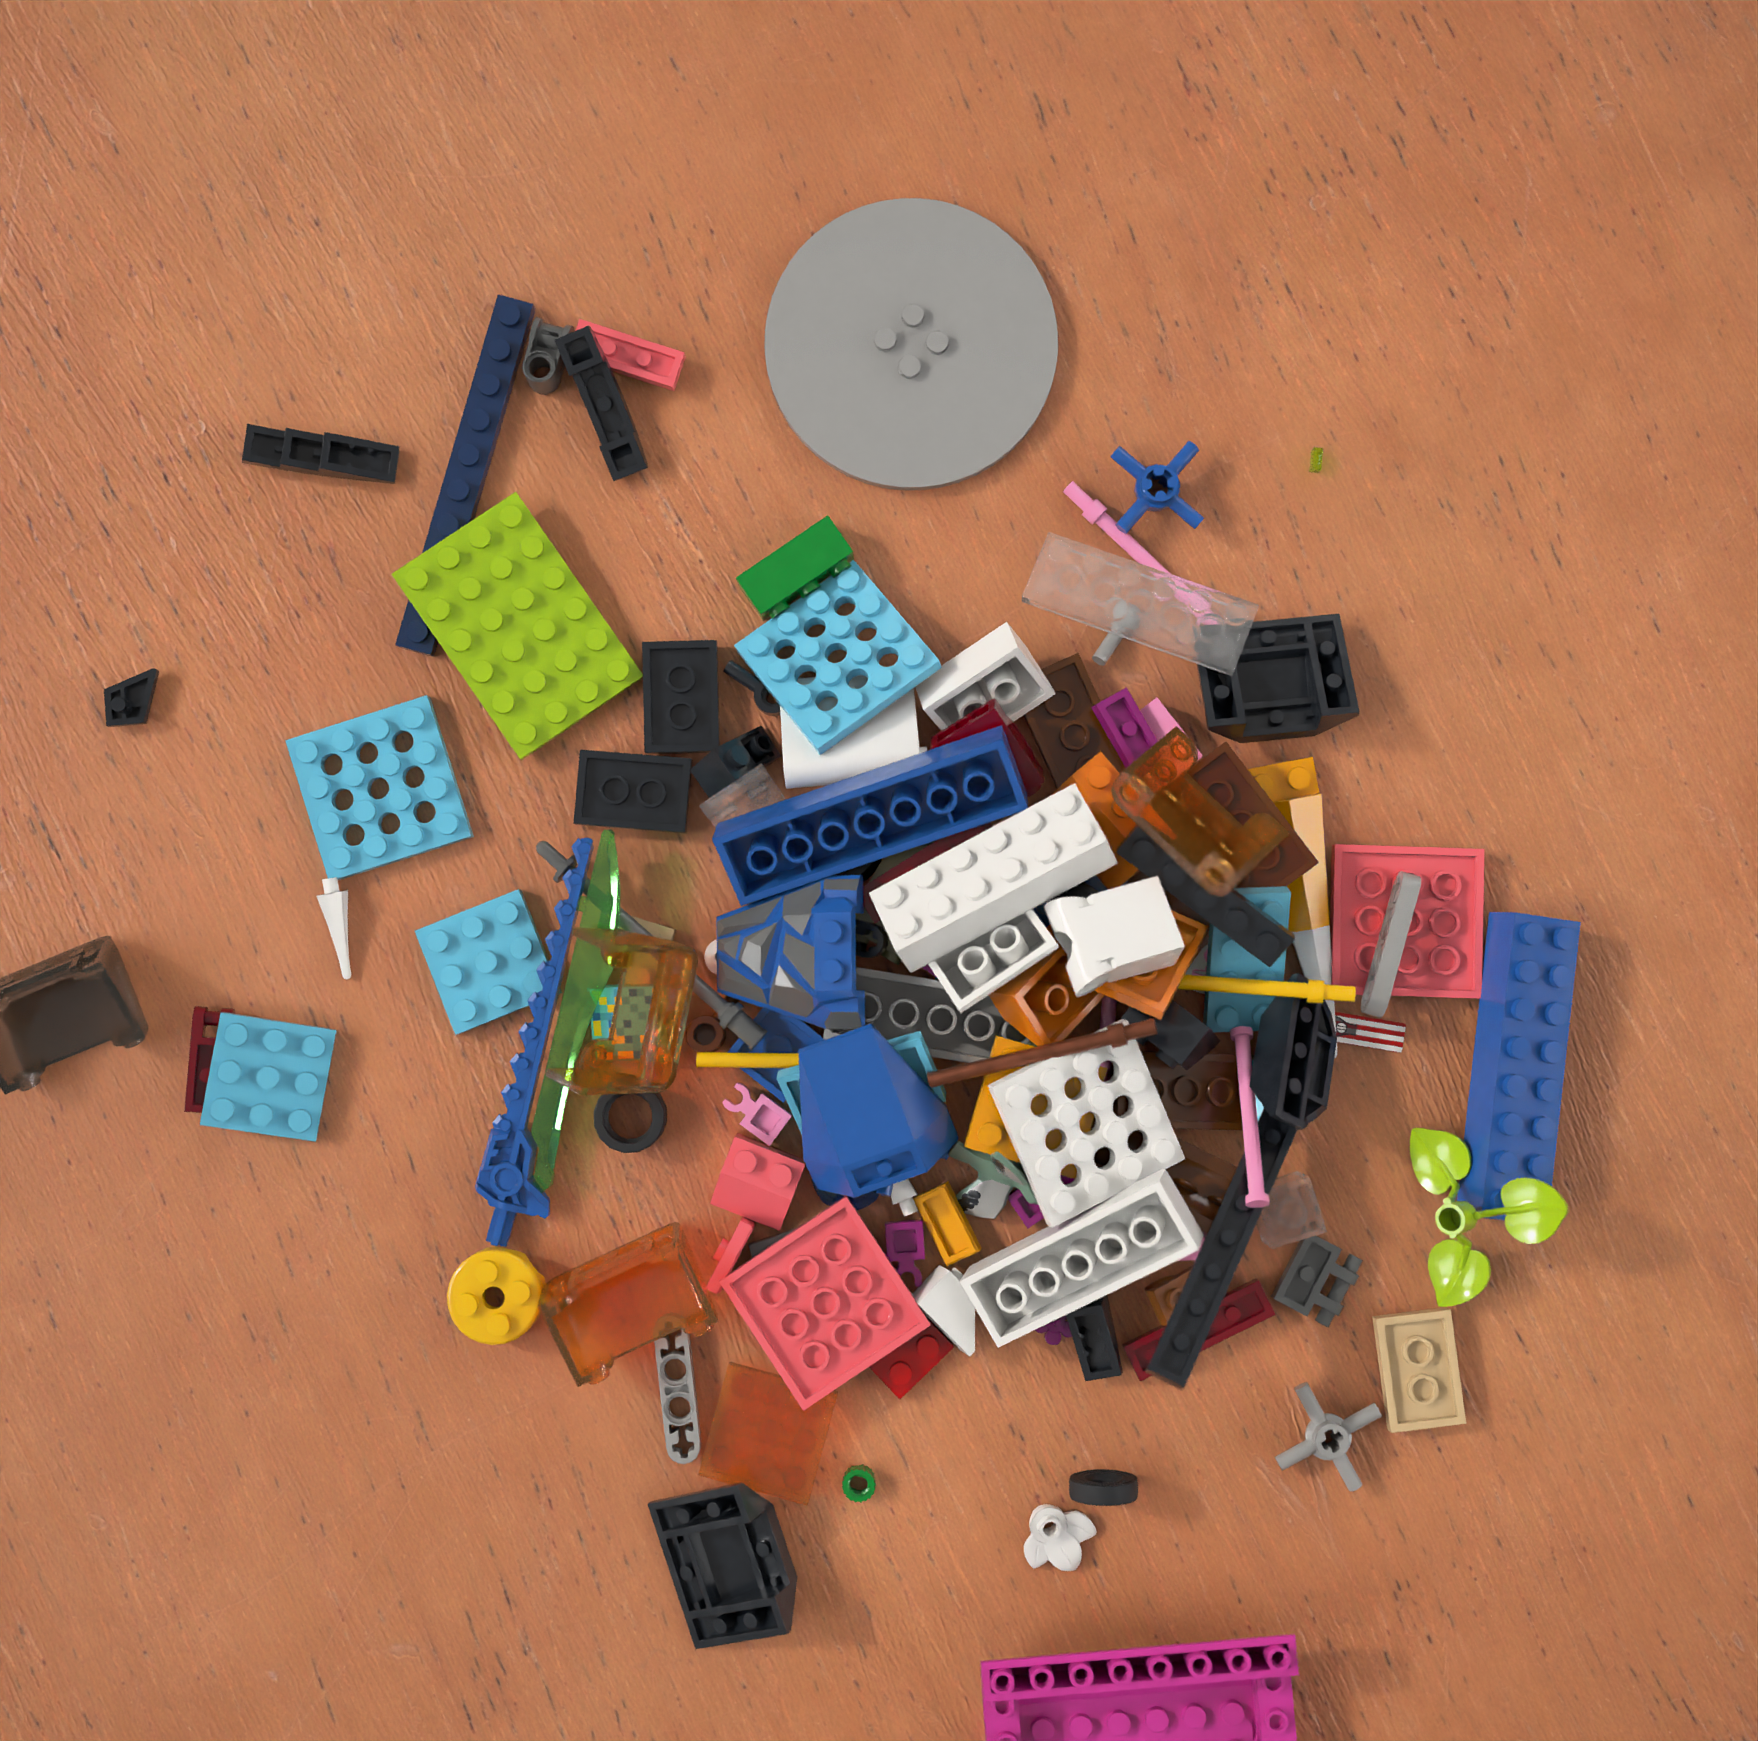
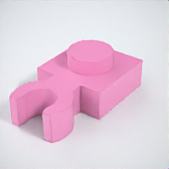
(762, 1117)

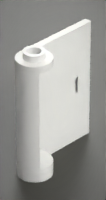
(878, 742)

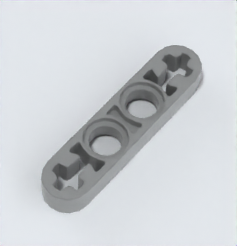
(1390, 944)
(673, 1388)

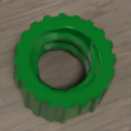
(858, 1495)

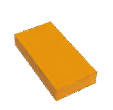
(947, 1223)

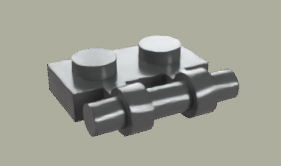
(1306, 1275)

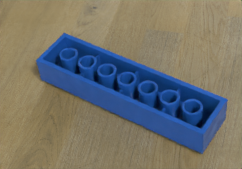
(871, 816)
(1519, 1054)

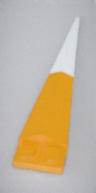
(1296, 794)

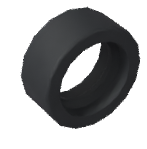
(633, 1145)

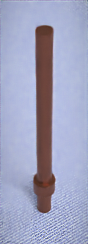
(1115, 1035)

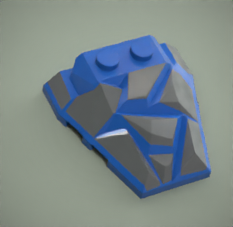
(796, 953)

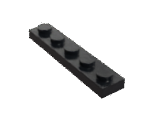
(1228, 913)

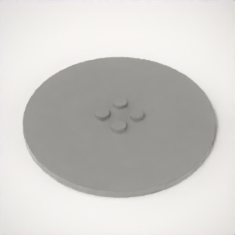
(911, 344)

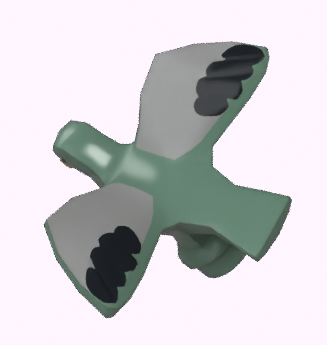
(995, 1181)

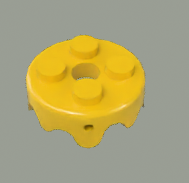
(514, 1276)

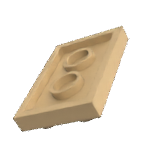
(1419, 1369)

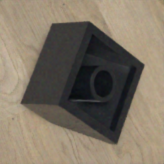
(1180, 1036)

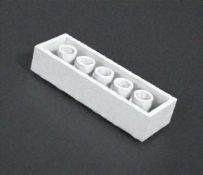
(992, 878)
(1082, 1258)

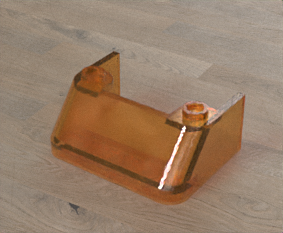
(646, 1016)

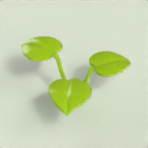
(1530, 1205)

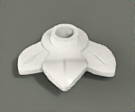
(1060, 1541)

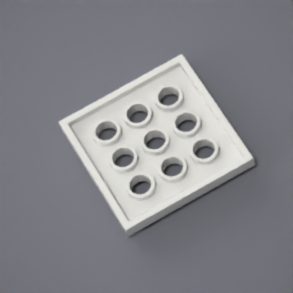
(1093, 1183)

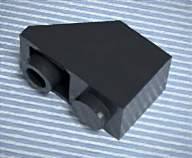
(734, 760)

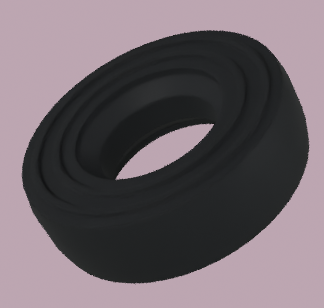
(1103, 1487)

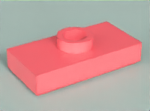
(729, 1252)

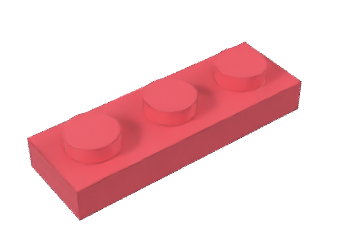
(638, 357)

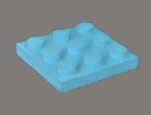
(484, 960)
(268, 1076)

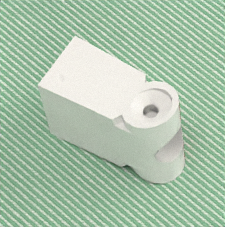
(1115, 933)

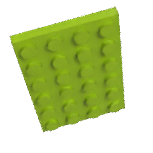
(518, 625)

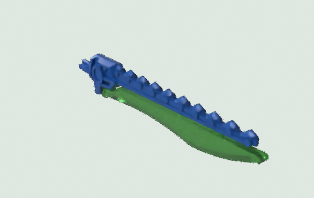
(511, 1149)

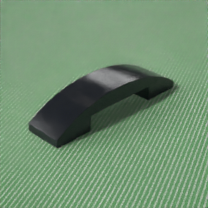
(603, 402)

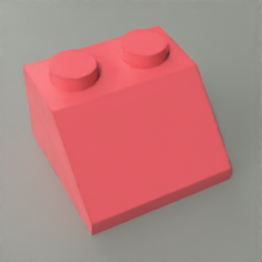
(757, 1181)

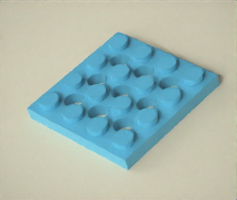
(853, 706)
(346, 740)

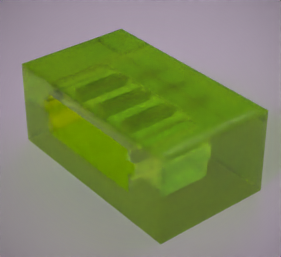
(1316, 460)

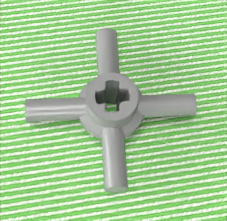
(1340, 1435)

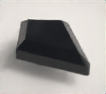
(130, 700)

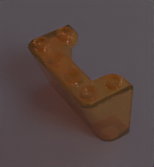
(1189, 820)

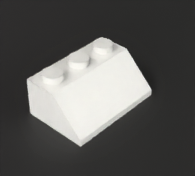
(989, 669)
(993, 959)

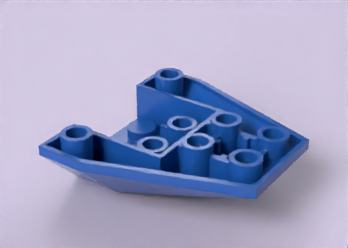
(867, 1115)

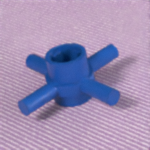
(1167, 477)

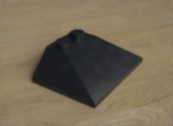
(1286, 682)
(727, 1564)

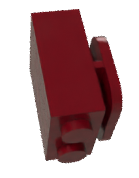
(988, 717)

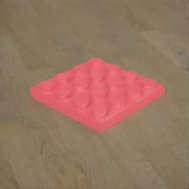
(1446, 928)
(825, 1302)

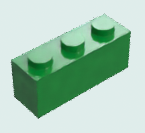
(796, 568)

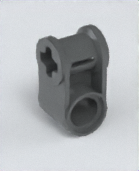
(544, 353)

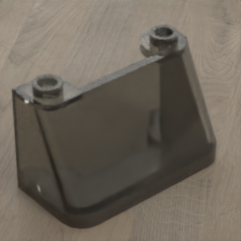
(64, 1010)

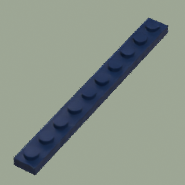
(474, 443)

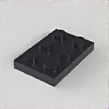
(680, 696)
(633, 791)

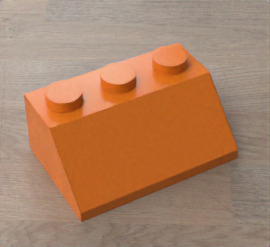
(1095, 786)
(1043, 1000)

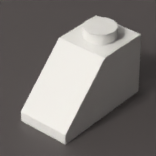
(948, 1307)

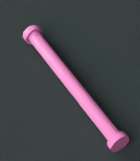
(1257, 1195)

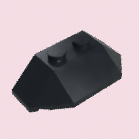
(1294, 1059)

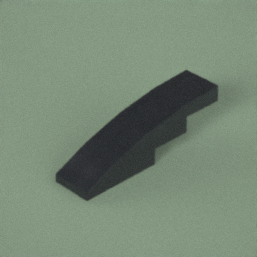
(320, 454)
(1095, 1340)

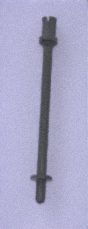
(729, 1013)

